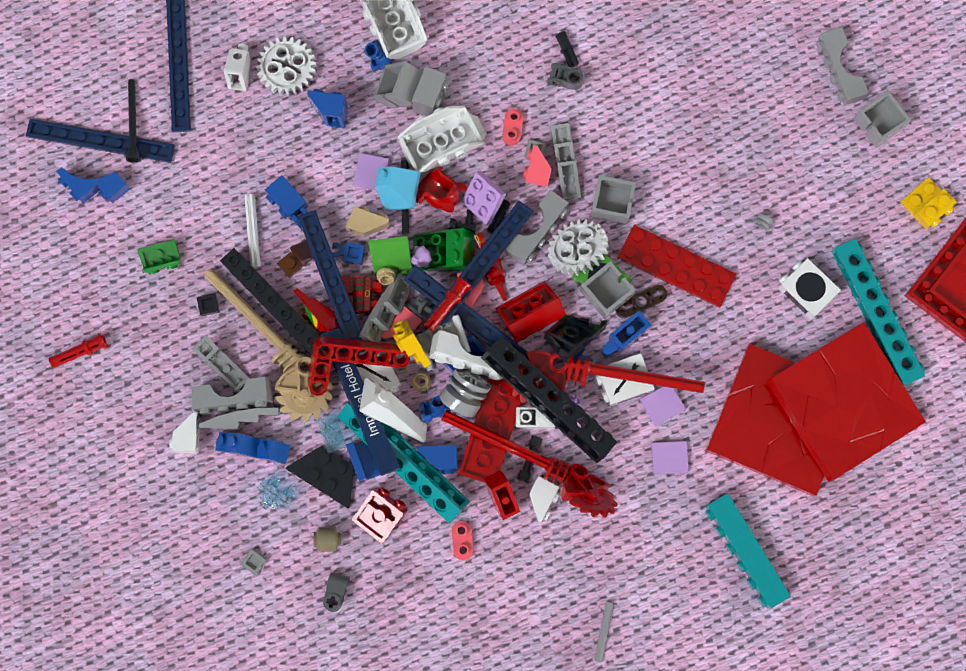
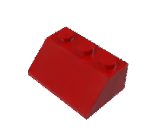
(531, 311)

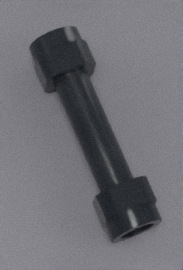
(524, 475)

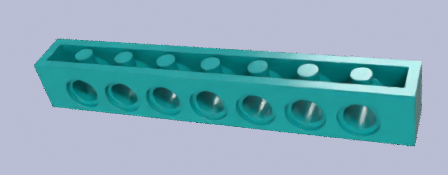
(876, 323)
(416, 471)

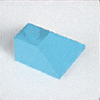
(397, 187)

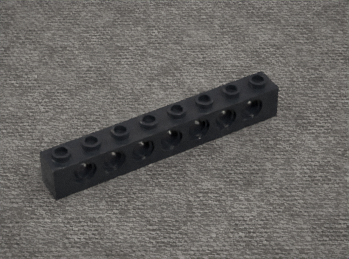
(271, 300)
(550, 409)

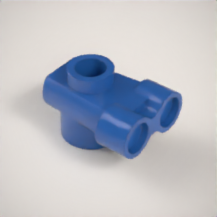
(377, 55)
(432, 409)

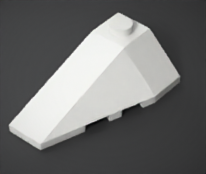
(388, 409)

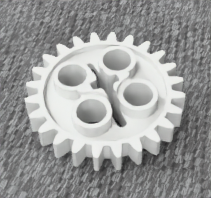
(278, 80)
(577, 241)

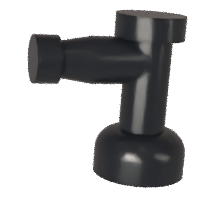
(469, 225)

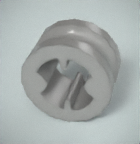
(763, 222)

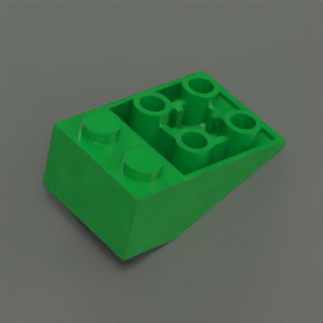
(448, 249)

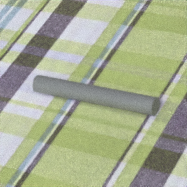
(603, 631)

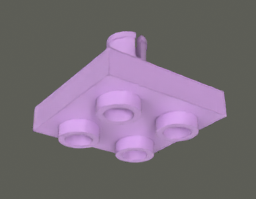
(483, 197)

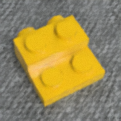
(929, 203)
(408, 342)

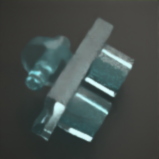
(331, 433)
(272, 496)

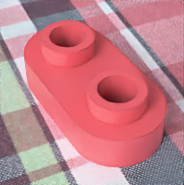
(512, 126)
(462, 540)

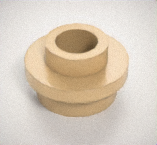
(386, 276)
(421, 375)

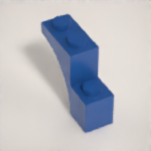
(111, 186)
(252, 447)

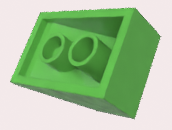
(391, 254)

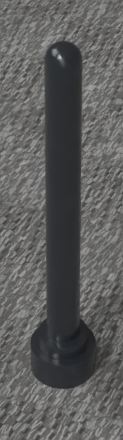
(133, 154)

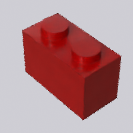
(502, 495)

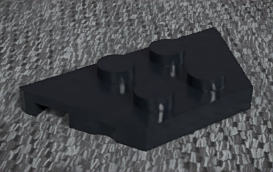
(572, 335)
(326, 473)

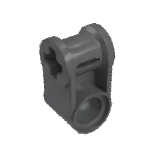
(564, 75)
(335, 588)

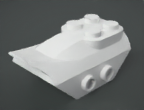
(395, 25)
(441, 137)

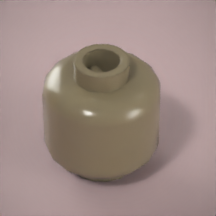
(326, 539)

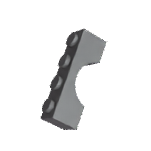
(850, 87)
(522, 246)
(255, 393)

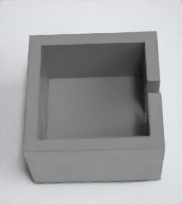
(397, 85)
(430, 92)
(882, 119)
(612, 199)
(605, 291)

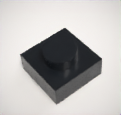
(208, 304)

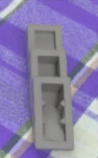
(565, 161)
(385, 309)
(233, 419)

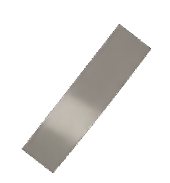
(221, 363)

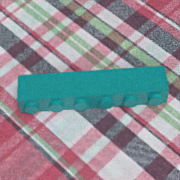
(747, 551)

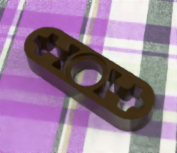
(655, 300)

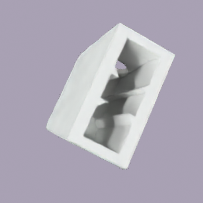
(239, 64)

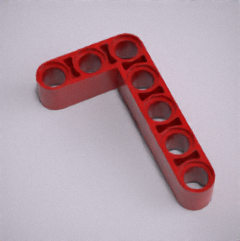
(351, 356)

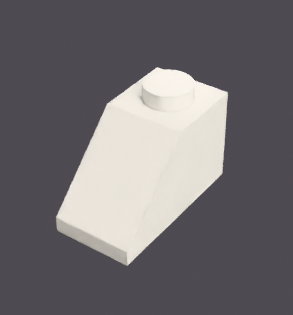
(186, 436)

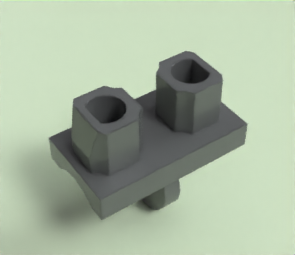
(421, 307)

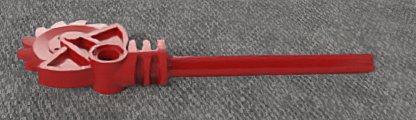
(579, 370)
(579, 486)

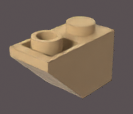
(365, 223)

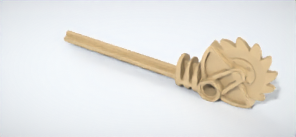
(293, 382)

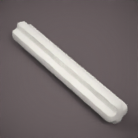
(252, 230)

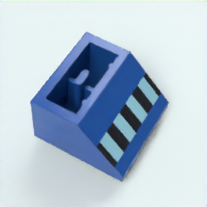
(329, 106)

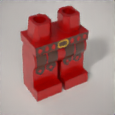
(360, 293)

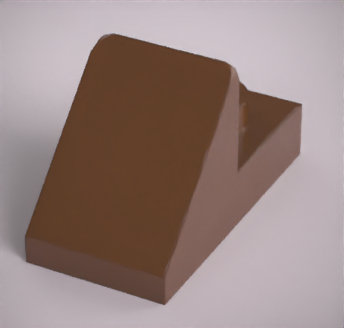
(296, 259)

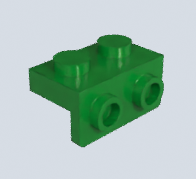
(159, 256)

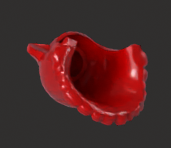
(439, 190)

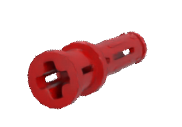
(452, 297)
(86, 347)

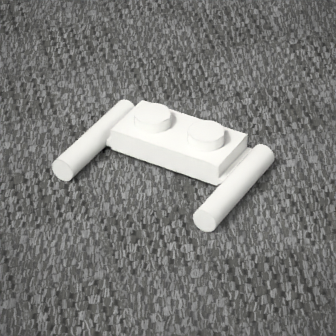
(454, 327)

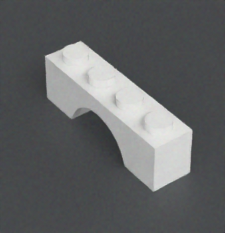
(447, 349)

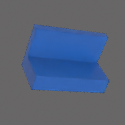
(362, 461)

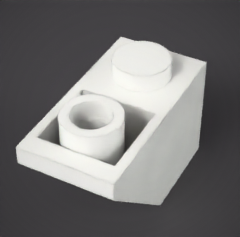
(532, 419)
(541, 497)

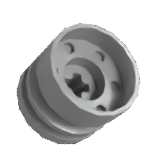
(465, 392)

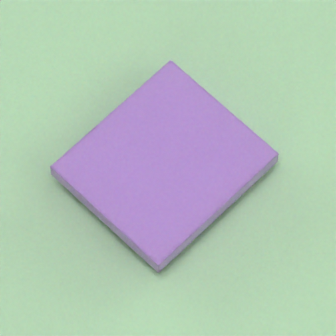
(367, 170)
(662, 404)
(670, 457)

